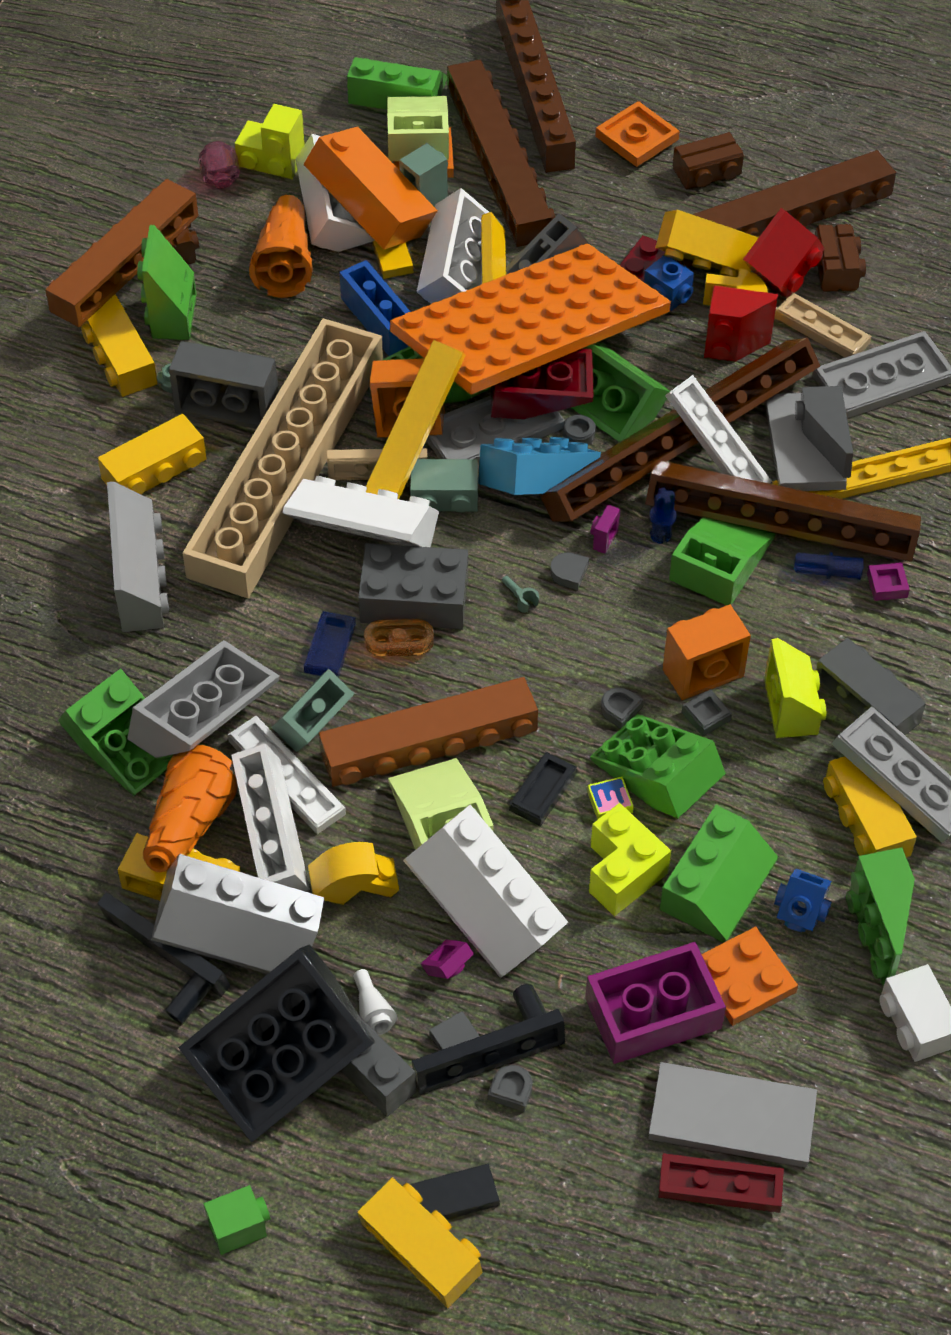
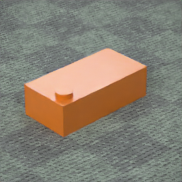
(370, 187)

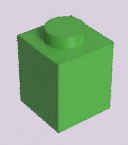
(237, 1219)

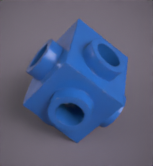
(670, 280)
(807, 889)

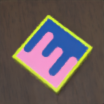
(608, 794)

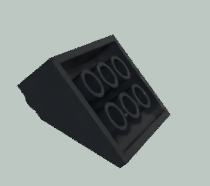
(278, 1042)

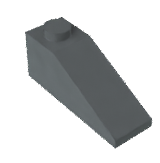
(554, 239)
(826, 425)

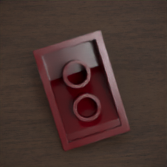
(546, 388)

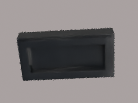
(542, 789)
(459, 1192)

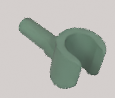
(522, 594)

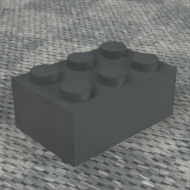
(222, 384)
(414, 584)

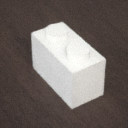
(918, 1012)

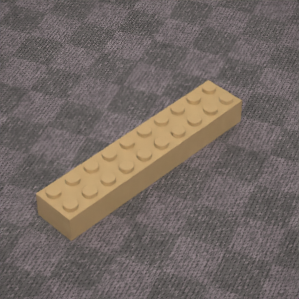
(288, 446)

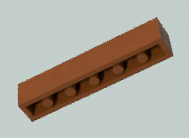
(116, 255)
(428, 731)

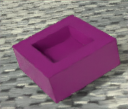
(605, 528)
(888, 581)
(447, 959)

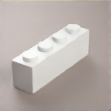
(269, 817)

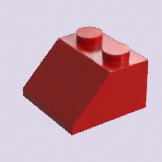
(784, 254)
(739, 322)

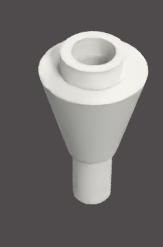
(372, 1005)

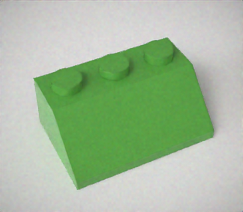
(374, 81)
(622, 395)
(718, 875)

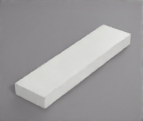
(714, 431)
(306, 793)

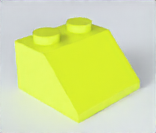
(793, 691)

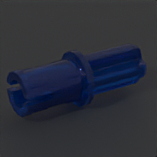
(662, 516)
(829, 565)

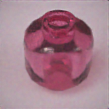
(218, 164)

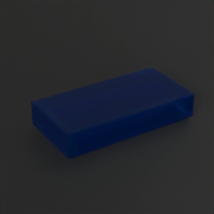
(330, 644)

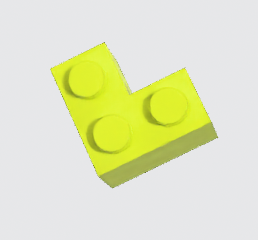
(273, 144)
(630, 862)

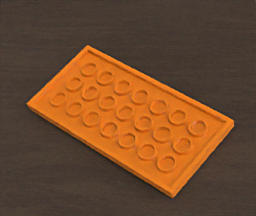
(532, 316)

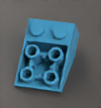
(531, 465)

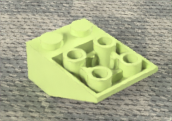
(415, 123)
(434, 797)

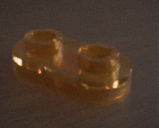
(399, 637)

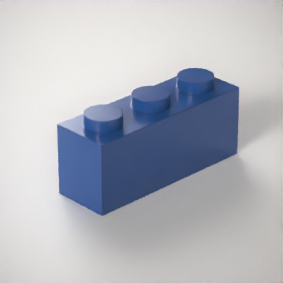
(372, 303)

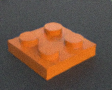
(637, 133)
(748, 975)

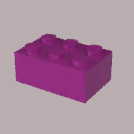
(654, 1002)

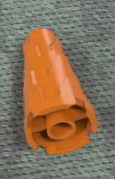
(282, 254)
(192, 797)

